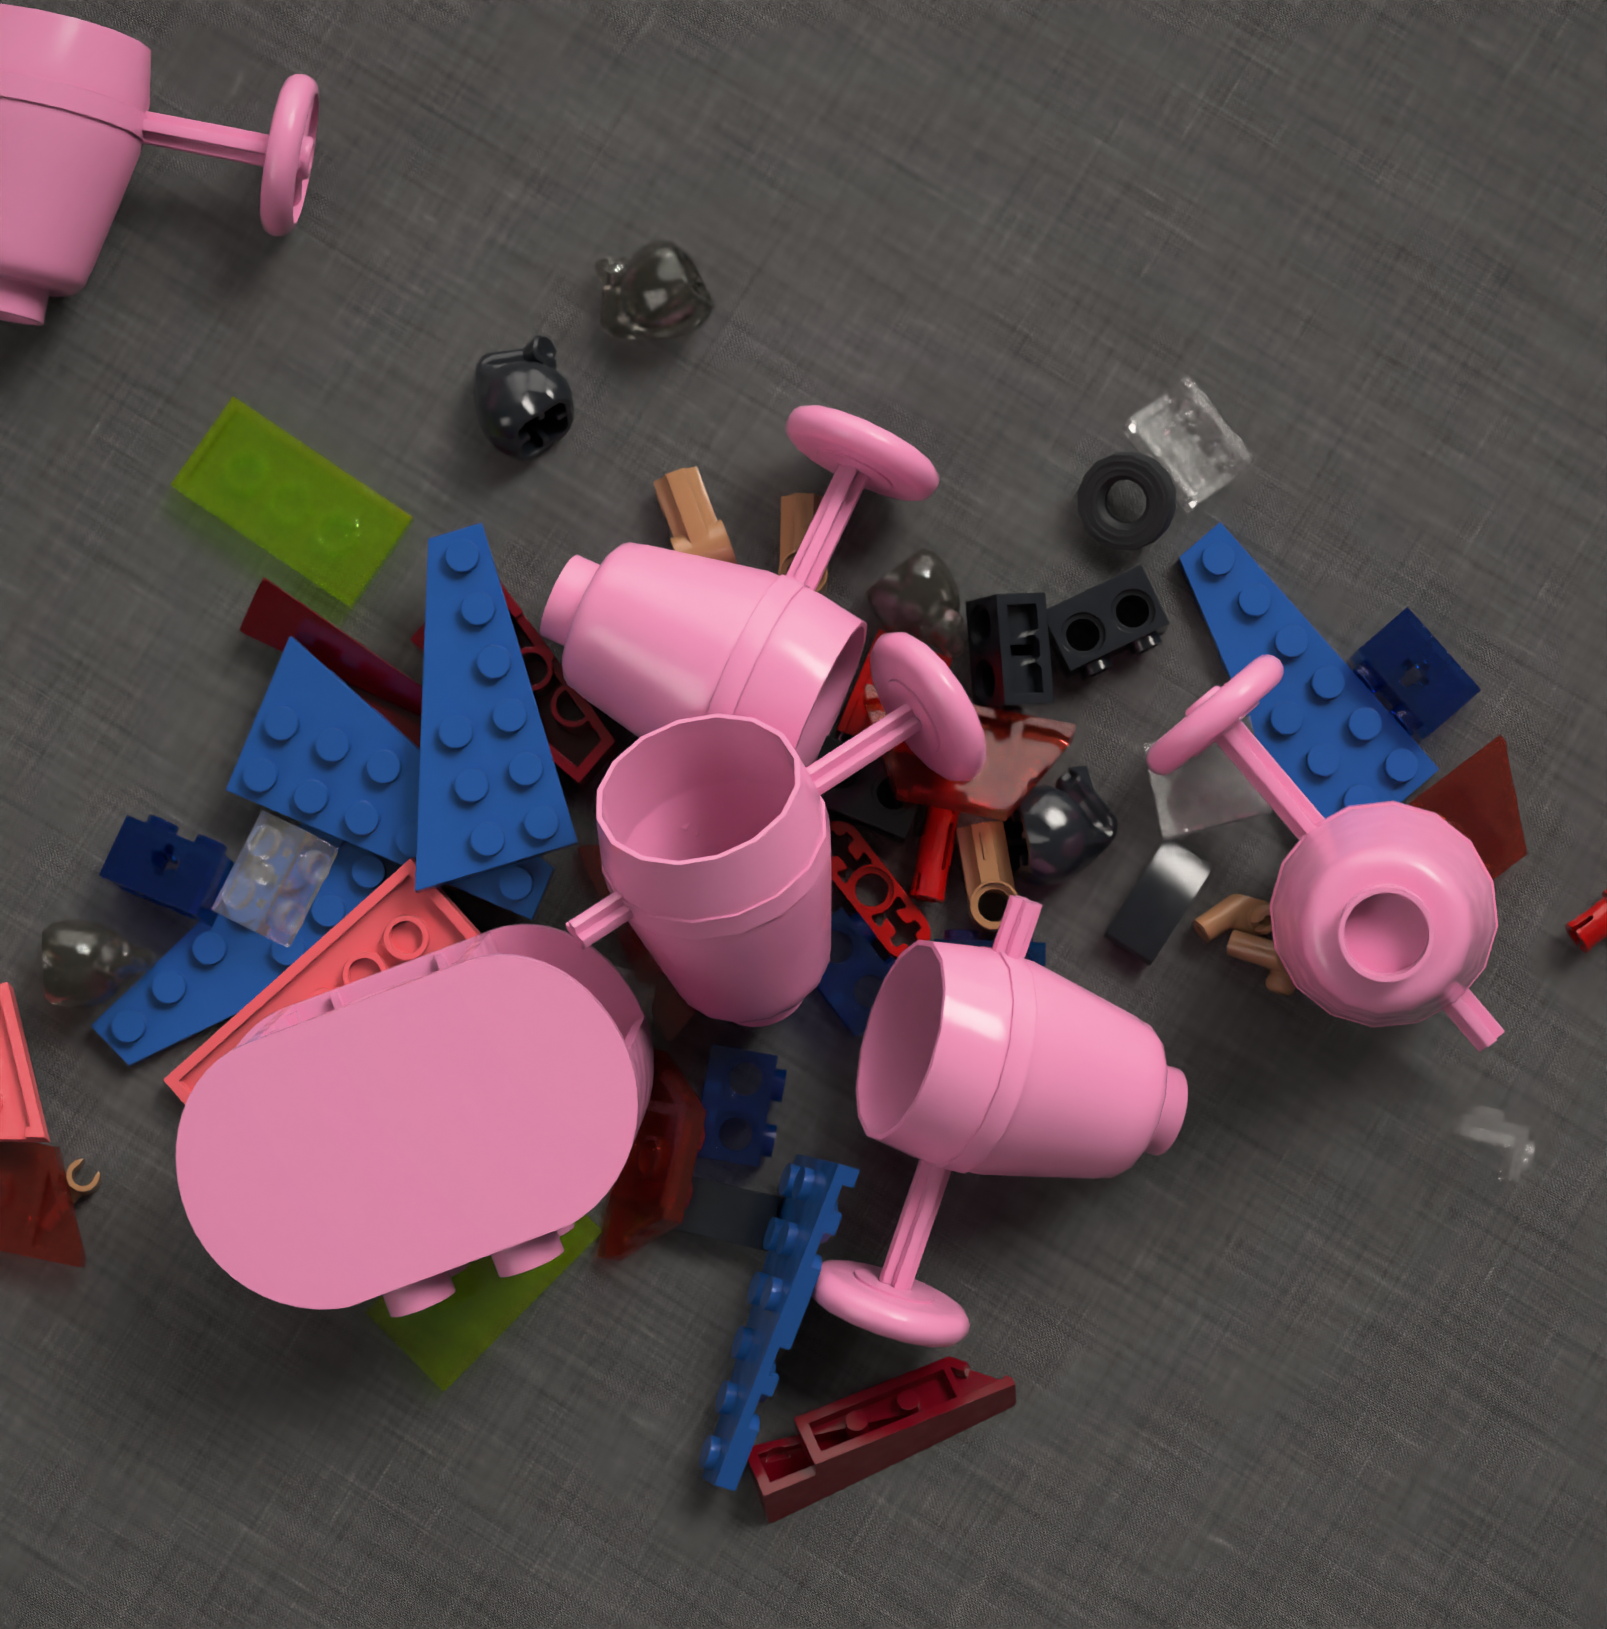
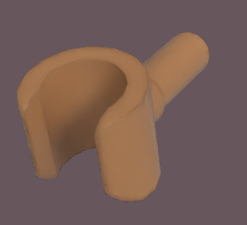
(76, 1190)

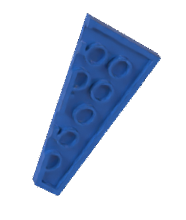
(1320, 716)
(484, 754)
(352, 774)
(227, 965)
(778, 1306)

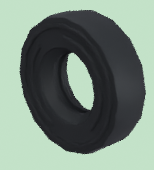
(1094, 507)

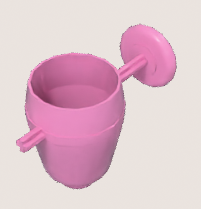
(74, 134)
(700, 636)
(748, 901)
(1375, 905)
(994, 1082)

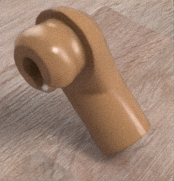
(1234, 913)
(1261, 952)

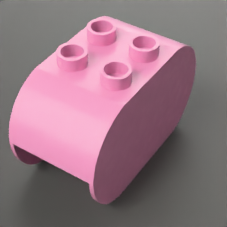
(418, 1123)

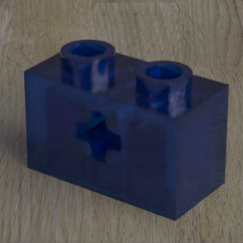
(1400, 648)
(139, 863)

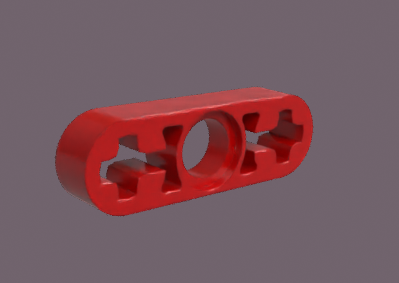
(906, 915)

